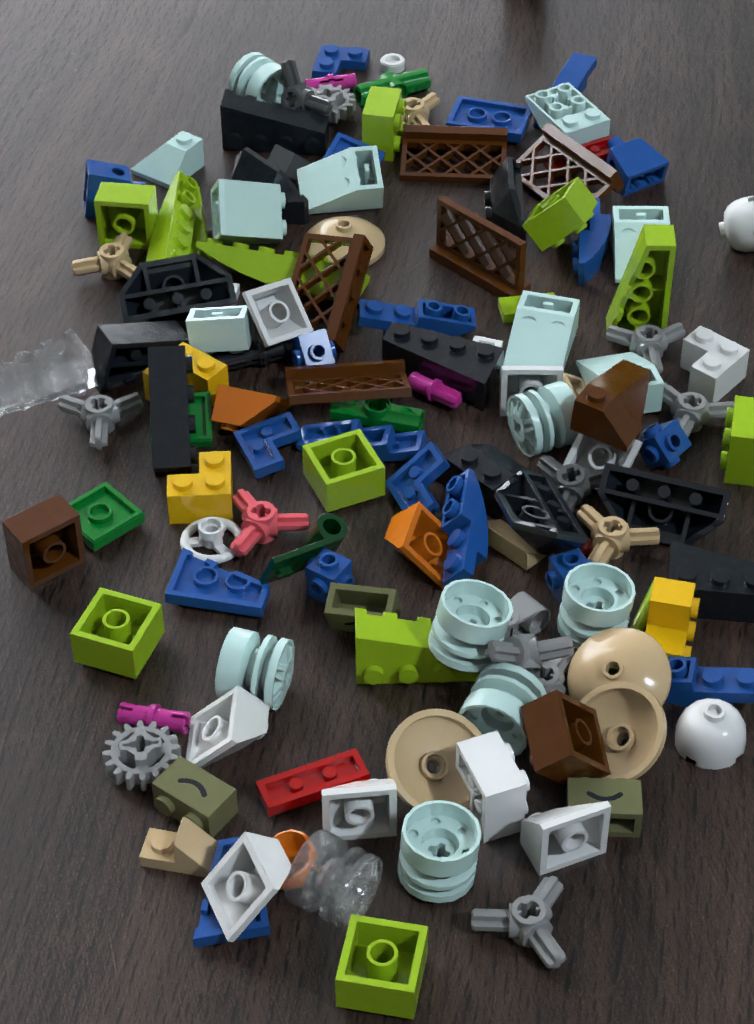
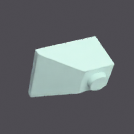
(180, 153)

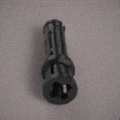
(256, 355)

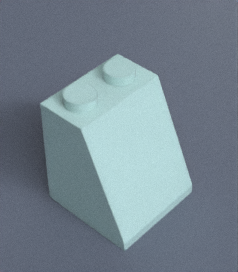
(247, 212)

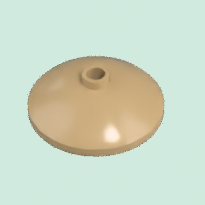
(346, 227)
(636, 654)
(630, 712)
(425, 739)

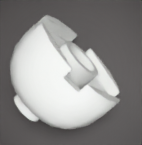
(739, 224)
(711, 733)

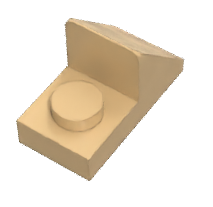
(183, 851)

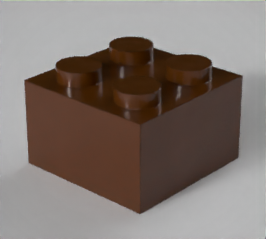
(44, 541)
(564, 738)

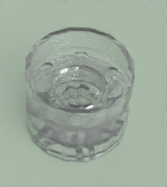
(333, 878)

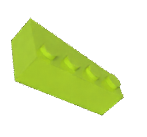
(398, 652)

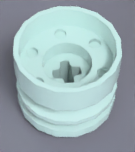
(257, 77)
(542, 418)
(594, 600)
(465, 622)
(256, 668)
(498, 699)
(439, 851)

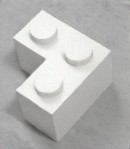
(713, 363)
(494, 784)

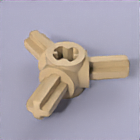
(418, 109)
(111, 260)
(612, 535)

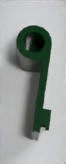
(326, 533)

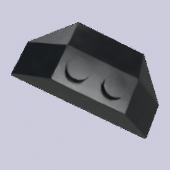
(255, 168)
(505, 199)
(173, 287)
(491, 470)
(677, 507)
(539, 513)

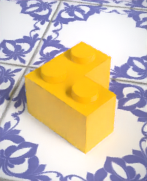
(206, 373)
(202, 494)
(670, 613)

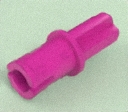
(435, 390)

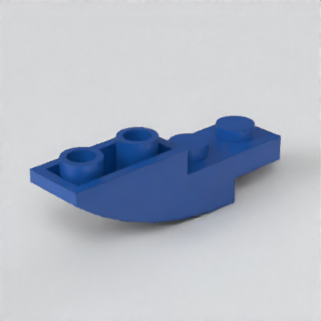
(591, 246)
(427, 315)
(467, 525)
(697, 683)

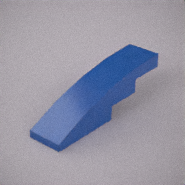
(575, 72)
(382, 438)

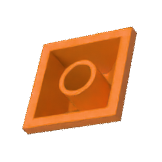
(244, 407)
(420, 540)

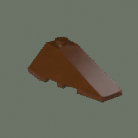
(613, 406)

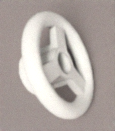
(210, 536)

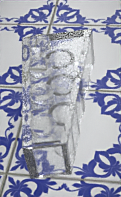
(46, 374)

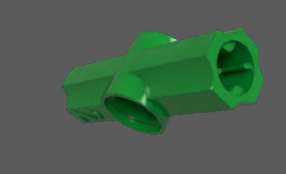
(409, 82)
(379, 412)

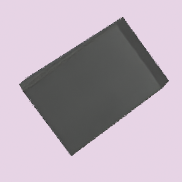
(287, 161)

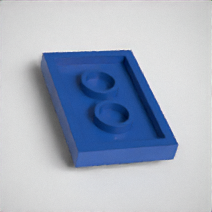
(488, 113)

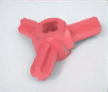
(262, 522)

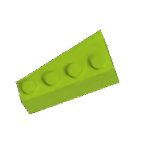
(646, 282)

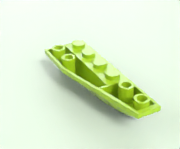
(179, 222)
(267, 266)

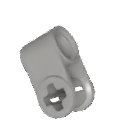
(527, 615)

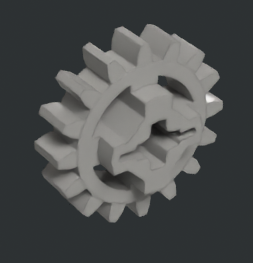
(342, 101)
(140, 754)

